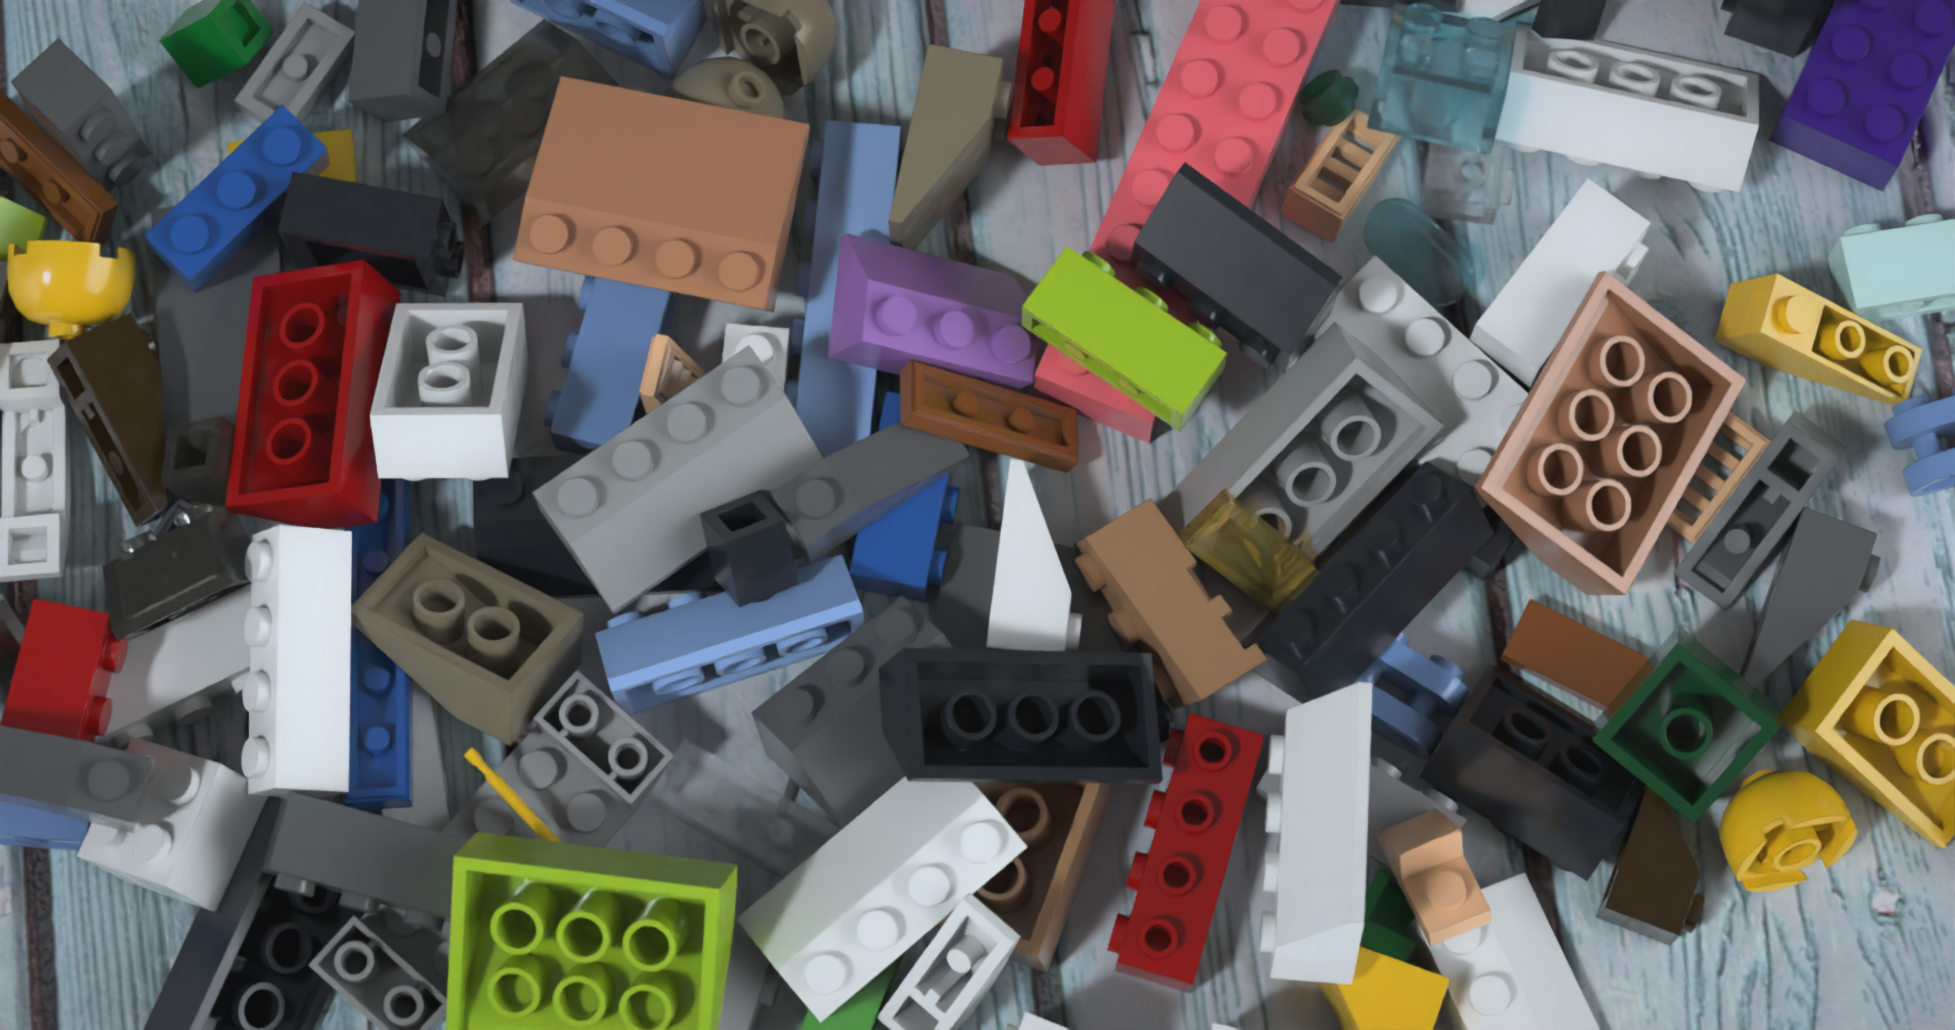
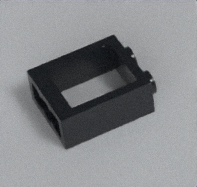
(393, 230)

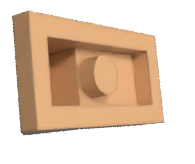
(1435, 875)

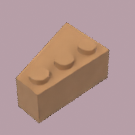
(1163, 605)

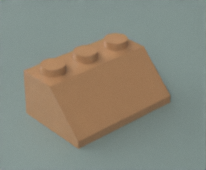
(1041, 882)

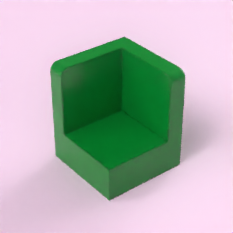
(216, 38)
(1386, 919)

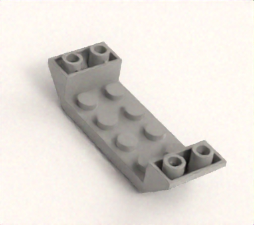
(577, 771)

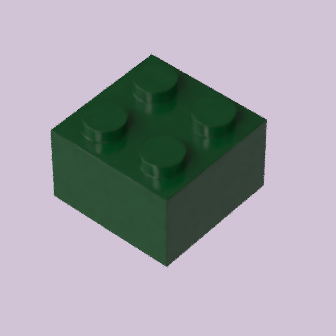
(1686, 724)

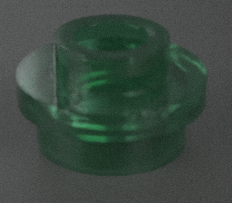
(1328, 98)

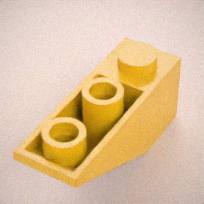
(1815, 339)

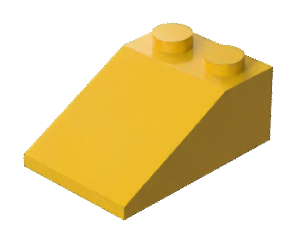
(1883, 726)

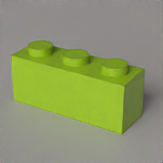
(1124, 336)

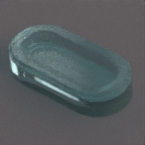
(1418, 251)

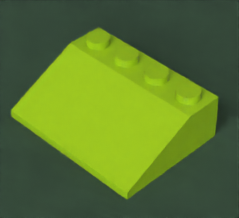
(586, 937)

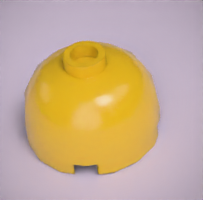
(69, 284)
(1783, 825)

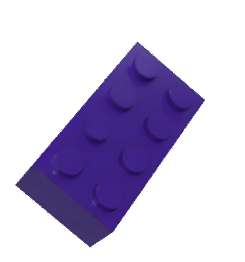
(1867, 85)

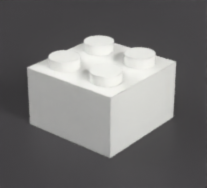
(186, 831)

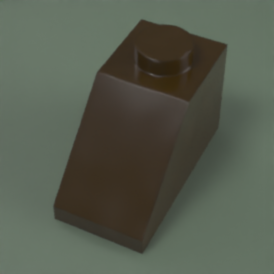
(1653, 876)

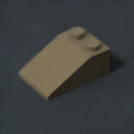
(950, 138)
(471, 635)

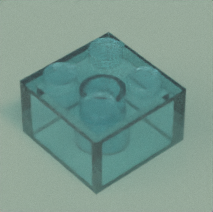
(1442, 77)

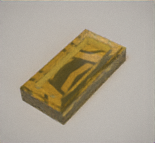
(1247, 550)

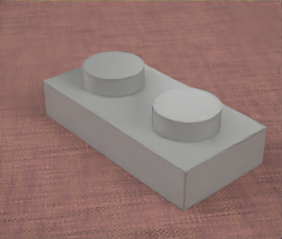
(297, 66)

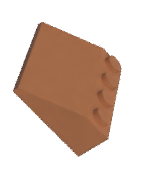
(663, 194)
(1608, 439)

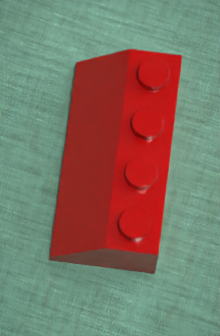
(308, 397)

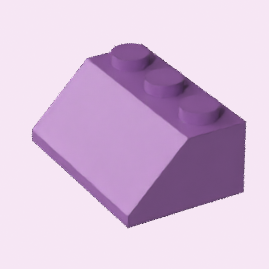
(928, 310)

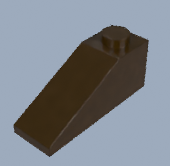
(117, 397)

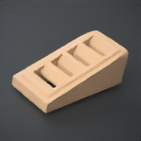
(1322, 206)
(666, 372)
(1749, 440)

